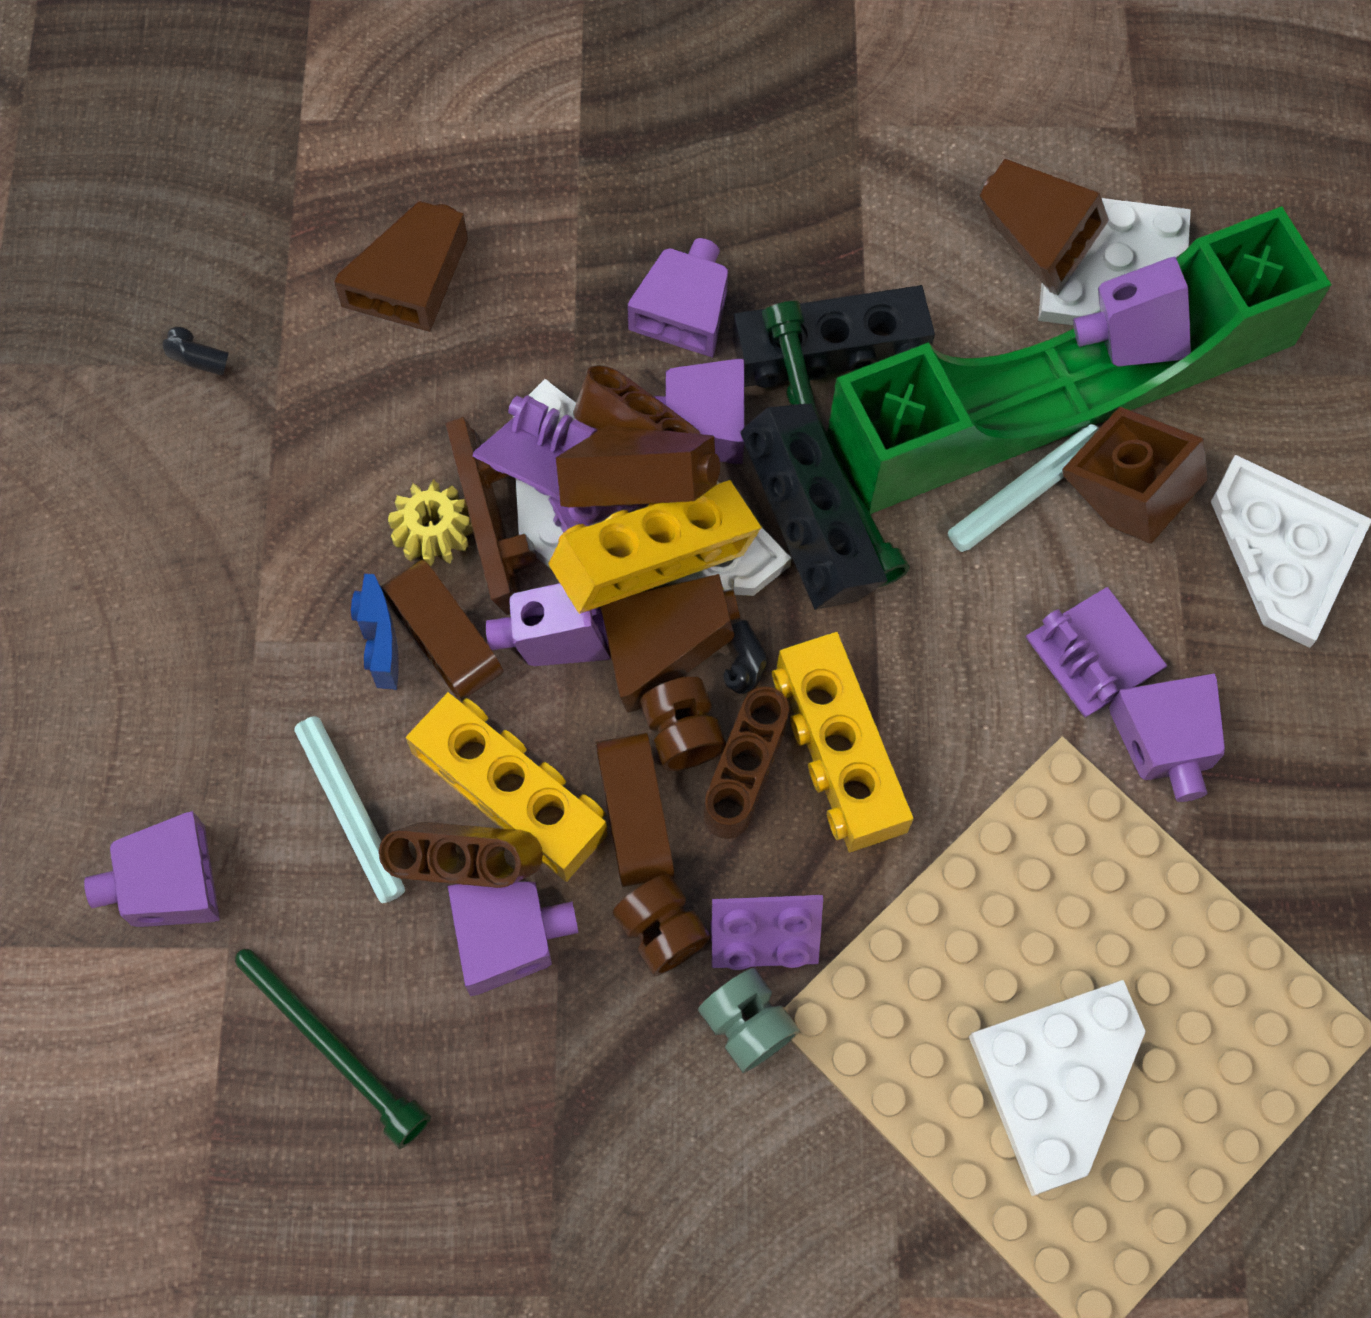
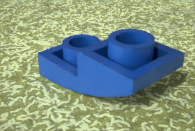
(377, 626)

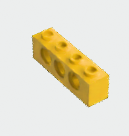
(652, 546)
(826, 667)
(456, 723)

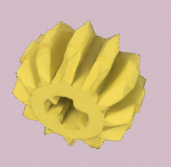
(430, 507)

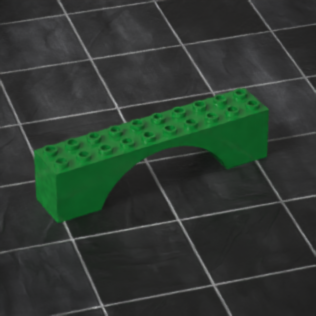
(944, 417)

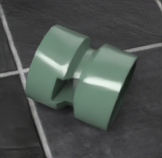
(762, 1034)

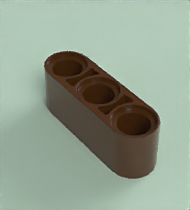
(617, 401)
(442, 630)
(750, 739)
(634, 809)
(439, 861)

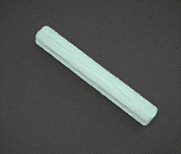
(1018, 493)
(347, 807)

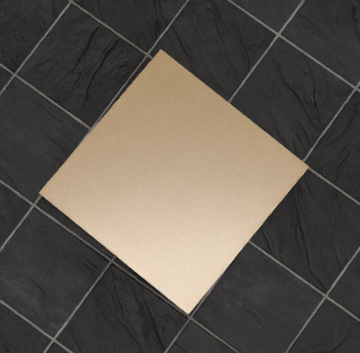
(1037, 906)

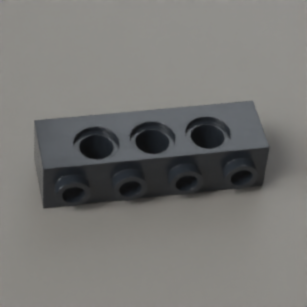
(851, 319)
(813, 505)

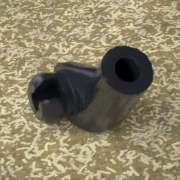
(181, 348)
(750, 661)

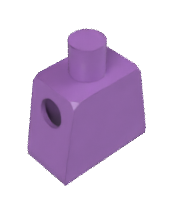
(682, 299)
(1141, 316)
(712, 401)
(549, 629)
(1172, 731)
(159, 875)
(505, 932)

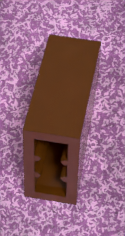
(1044, 219)
(406, 267)
(637, 468)
(666, 633)

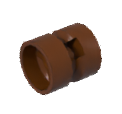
(680, 716)
(659, 921)

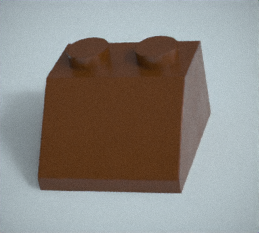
(1138, 473)

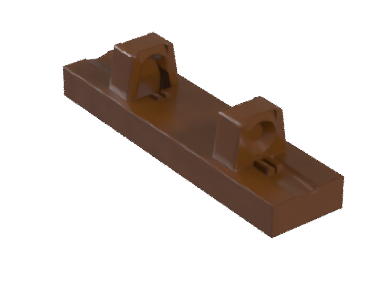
(498, 554)

